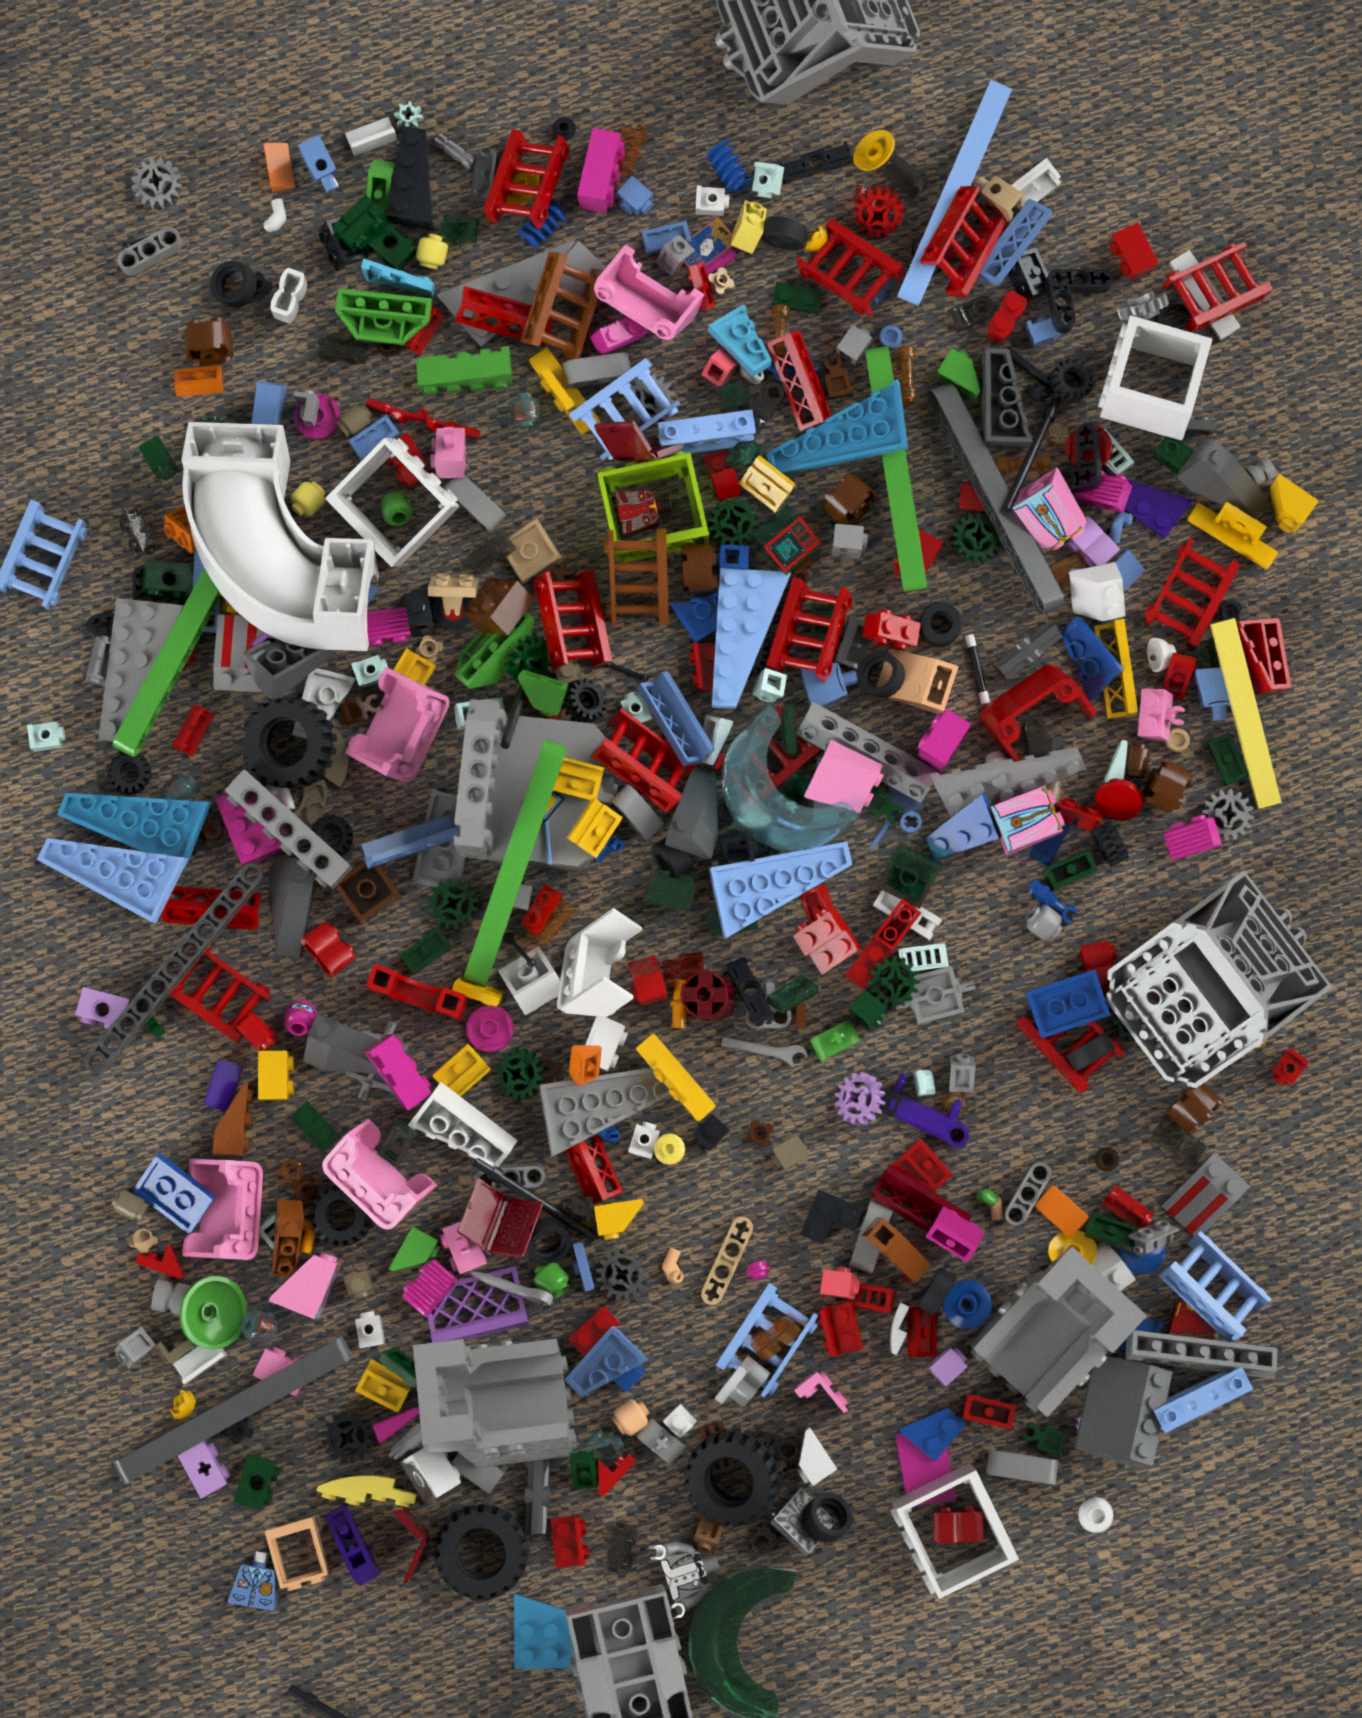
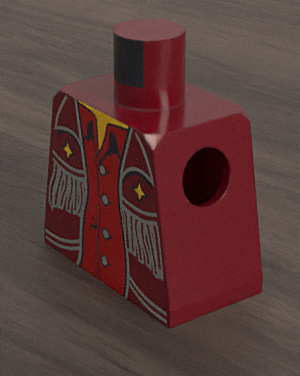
(639, 511)

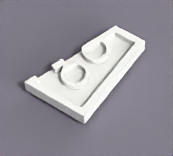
(326, 691)

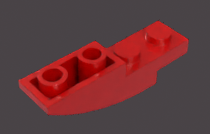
(883, 943)

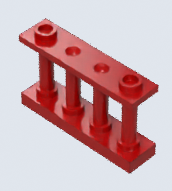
(510, 166)
(855, 246)
(979, 249)
(1217, 310)
(1203, 613)
(793, 615)
(592, 617)
(790, 765)
(632, 771)
(214, 1014)
(1060, 1061)

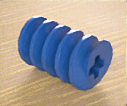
(727, 167)
(532, 235)

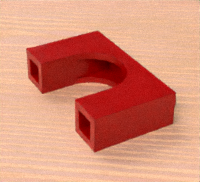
(430, 998)

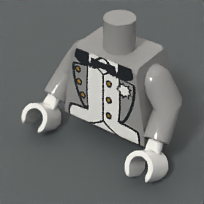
(685, 1573)

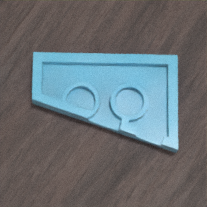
(396, 278)
(740, 340)

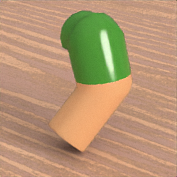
(993, 1201)

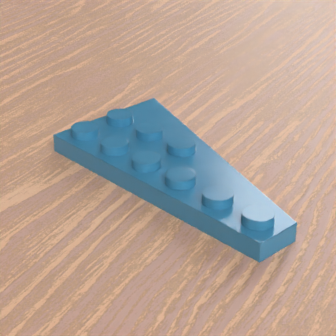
(852, 434)
(142, 823)
(540, 1635)

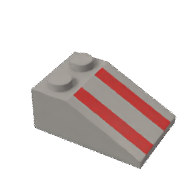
(232, 639)
(1205, 1195)

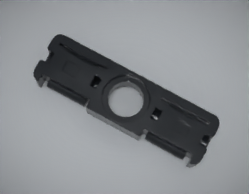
(830, 160)
(743, 979)

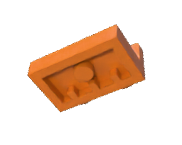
(178, 528)

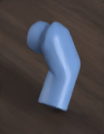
(1117, 525)

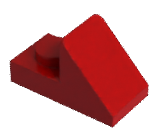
(699, 278)
(722, 477)
(1178, 675)
(169, 1265)
(609, 1478)

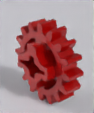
(878, 202)

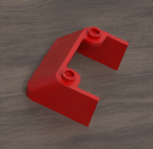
(1000, 714)

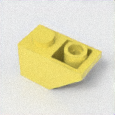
(749, 226)

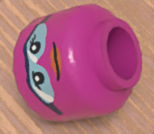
(299, 1017)

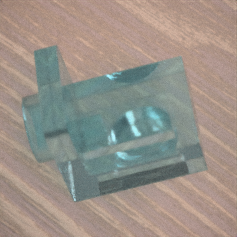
(600, 1440)

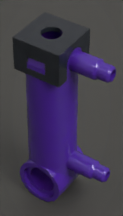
(922, 1116)

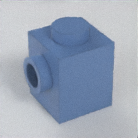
(635, 197)

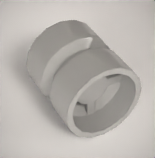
(168, 1296)

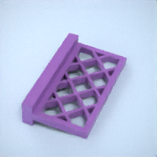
(483, 1326)

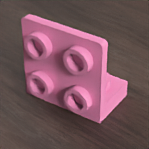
(808, 1387)

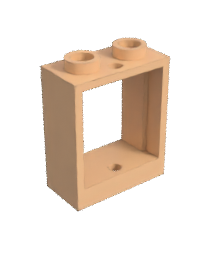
(295, 1582)

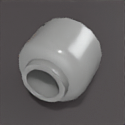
(1044, 922)

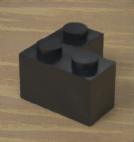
(828, 1210)

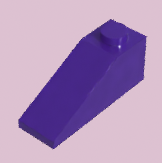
(352, 1545)

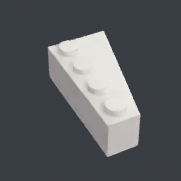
(462, 1127)

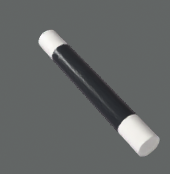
(977, 669)

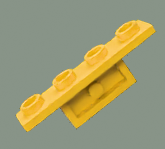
(554, 381)
(1236, 531)
(676, 1078)

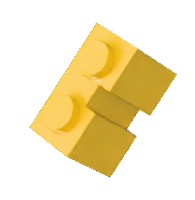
(274, 1075)

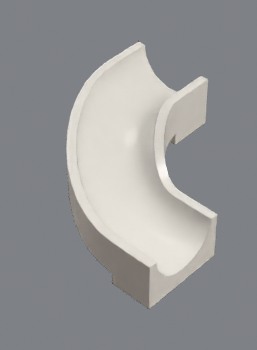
(257, 551)

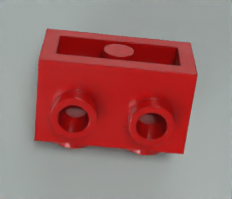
(891, 630)

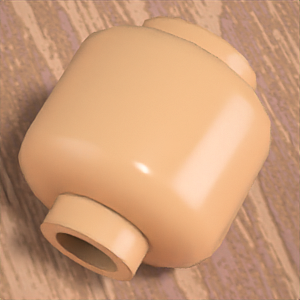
(630, 1417)

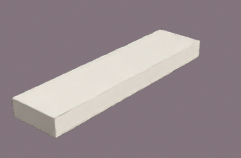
(1222, 327)

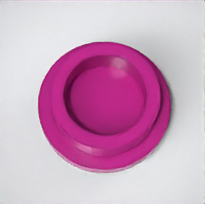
(758, 1270)

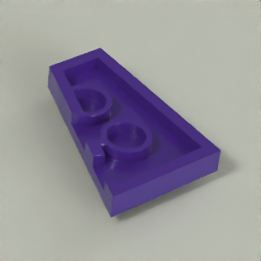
(1155, 507)

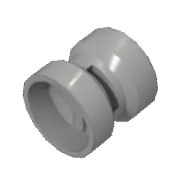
(1261, 471)

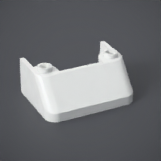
(588, 963)

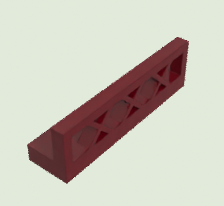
(920, 1198)

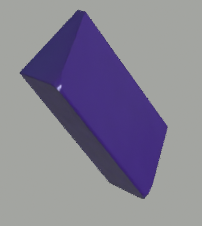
(223, 1085)

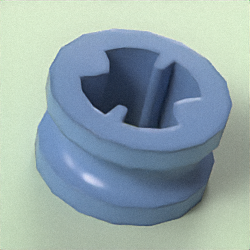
(910, 829)

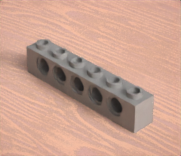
(899, 768)
(246, 784)
(1201, 1354)

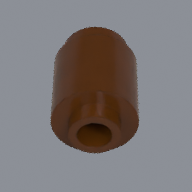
(1137, 760)

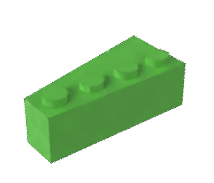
(465, 371)

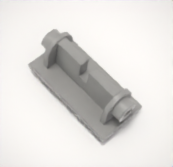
(98, 662)
(1153, 1237)

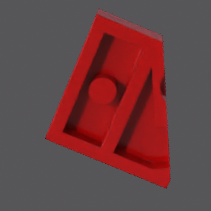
(923, 1166)

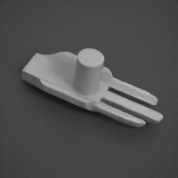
(409, 1441)

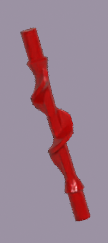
(421, 416)

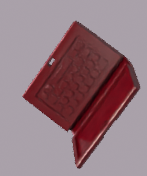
(628, 443)
(499, 1223)
(417, 1530)

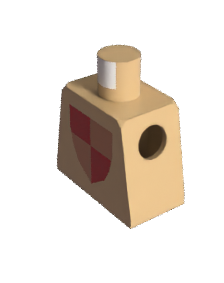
(1000, 197)

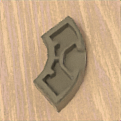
(339, 769)
(312, 803)

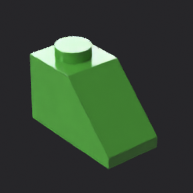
(380, 182)
(960, 371)
(543, 692)
(415, 1250)

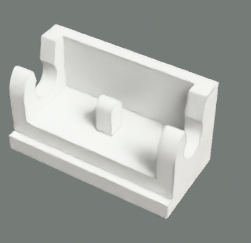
(1038, 181)

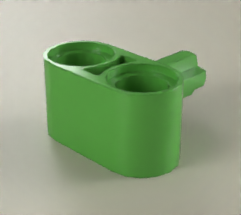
(835, 1040)

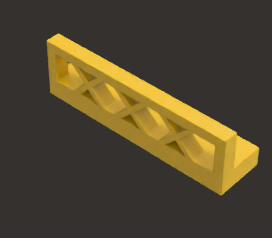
(1125, 676)

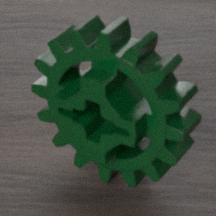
(724, 526)
(967, 543)
(530, 656)
(447, 894)
(893, 969)
(514, 1081)

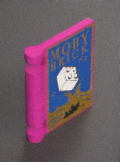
(713, 246)

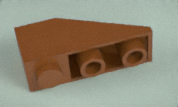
(231, 1130)
(287, 1237)
(896, 1248)

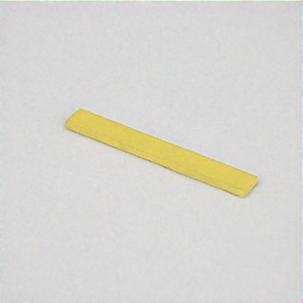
(1245, 713)

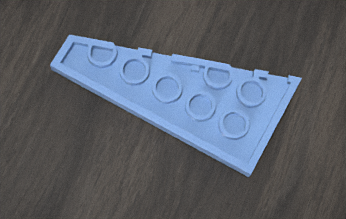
(743, 618)
(125, 876)
(756, 888)

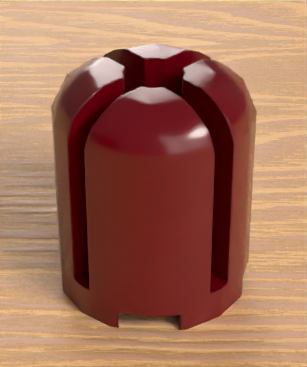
(702, 984)

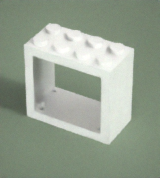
(1146, 410)
(341, 499)
(973, 1570)

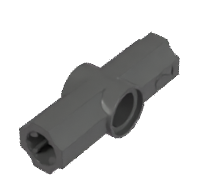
(1028, 651)
(537, 1496)

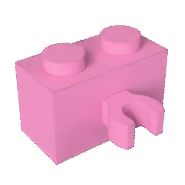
(449, 452)
(1157, 715)
(465, 1253)

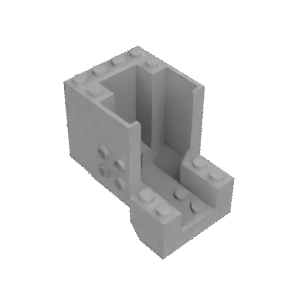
(1056, 1331)
(494, 1401)
(628, 1653)

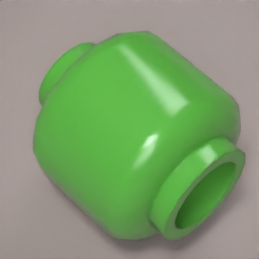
(396, 508)
(551, 1279)

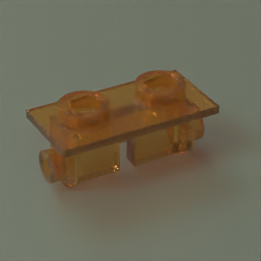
(766, 1343)

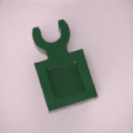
(881, 804)
(152, 1023)
(1048, 1439)

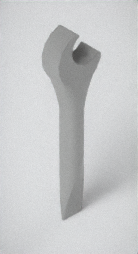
(783, 1053)
(532, 1294)

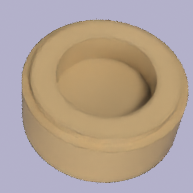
(1178, 740)

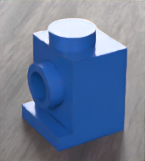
(739, 552)

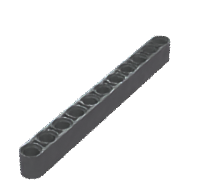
(992, 494)
(163, 974)
(233, 1410)

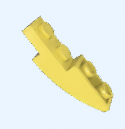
(357, 1487)

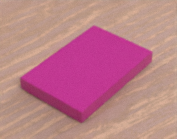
(920, 1469)

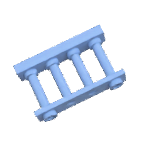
(623, 386)
(708, 432)
(25, 536)
(1201, 1301)
(757, 1319)
(1202, 1398)

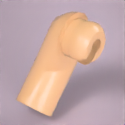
(670, 1267)

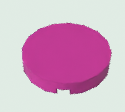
(326, 419)
(497, 1028)

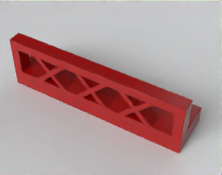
(503, 308)
(807, 376)
(189, 911)
(588, 1175)

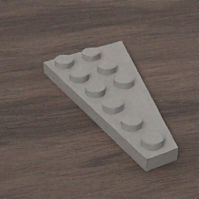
(513, 282)
(135, 643)
(1005, 778)
(582, 1111)

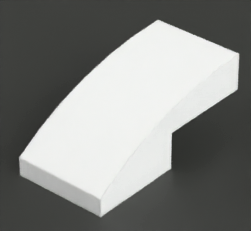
(896, 1335)

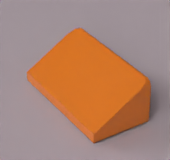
(279, 166)
(198, 380)
(585, 1063)
(1061, 1211)

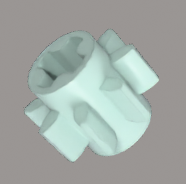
(404, 111)

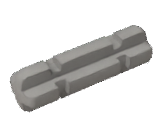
(454, 151)

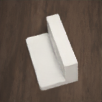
(371, 136)
(198, 1362)

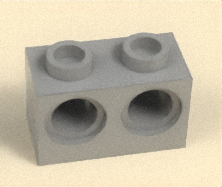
(849, 541)

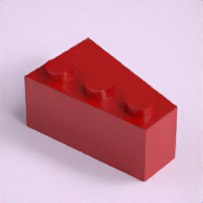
(1265, 655)
(647, 981)

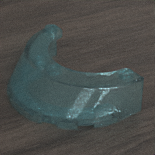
(761, 807)

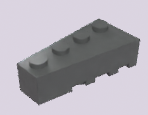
(1001, 408)

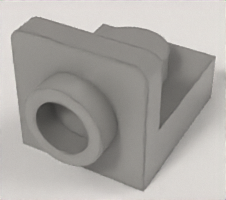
(673, 255)
(310, 410)
(962, 1073)
(134, 1348)

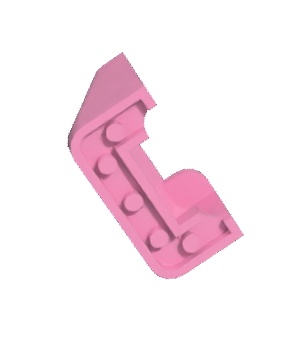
(645, 299)
(402, 729)
(372, 1180)
(233, 1218)

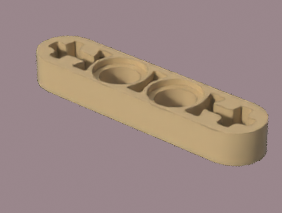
(724, 1259)

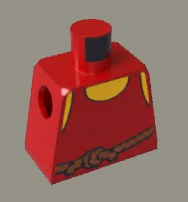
(1188, 1323)

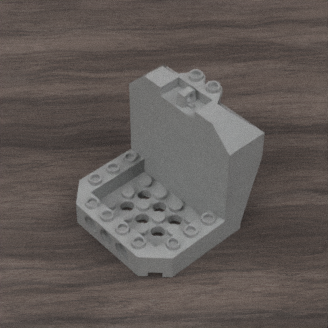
(799, 44)
(497, 780)
(1234, 967)

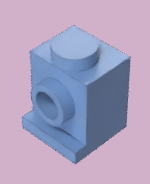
(1041, 332)

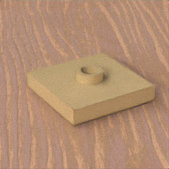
(533, 551)

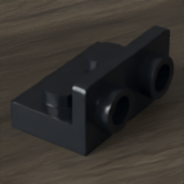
(338, 252)
(1029, 275)

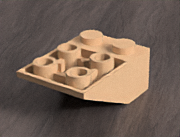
(925, 681)

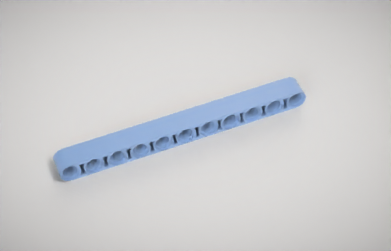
(961, 175)

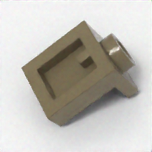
(179, 1350)

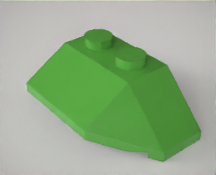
(382, 315)
(485, 656)

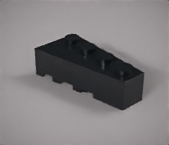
(411, 185)

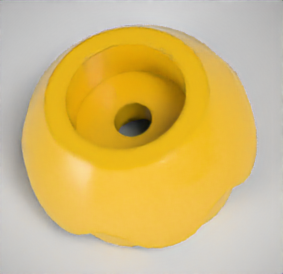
(816, 239)
(183, 1405)

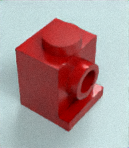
(1291, 1057)

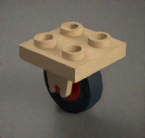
(452, 598)

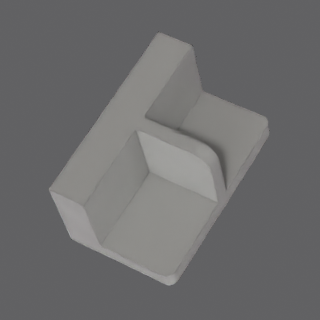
(743, 1382)

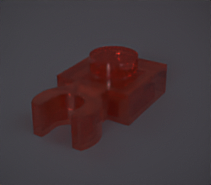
(685, 966)

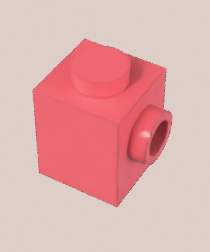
(720, 367)
(839, 1283)

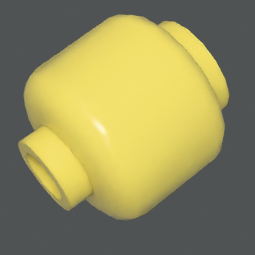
(431, 252)
(307, 499)
(669, 1149)

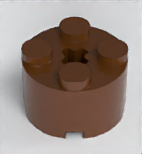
(208, 342)
(849, 500)
(697, 568)
(1166, 785)
(1194, 1107)

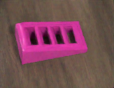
(391, 1425)

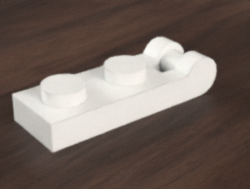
(886, 903)

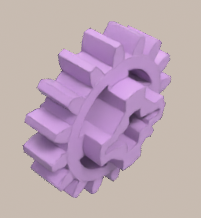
(863, 1098)

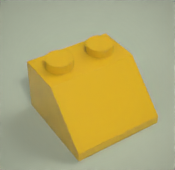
(1290, 504)
(616, 1217)

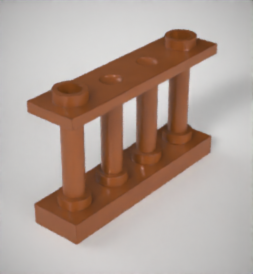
(542, 307)
(659, 586)

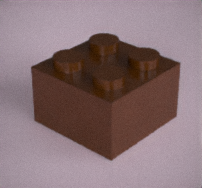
(498, 606)
(367, 891)

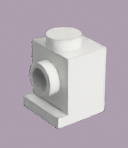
(705, 207)
(640, 1149)
(376, 1337)
(679, 1420)

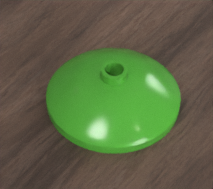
(225, 1312)

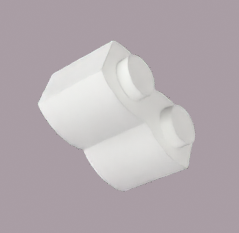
(286, 299)

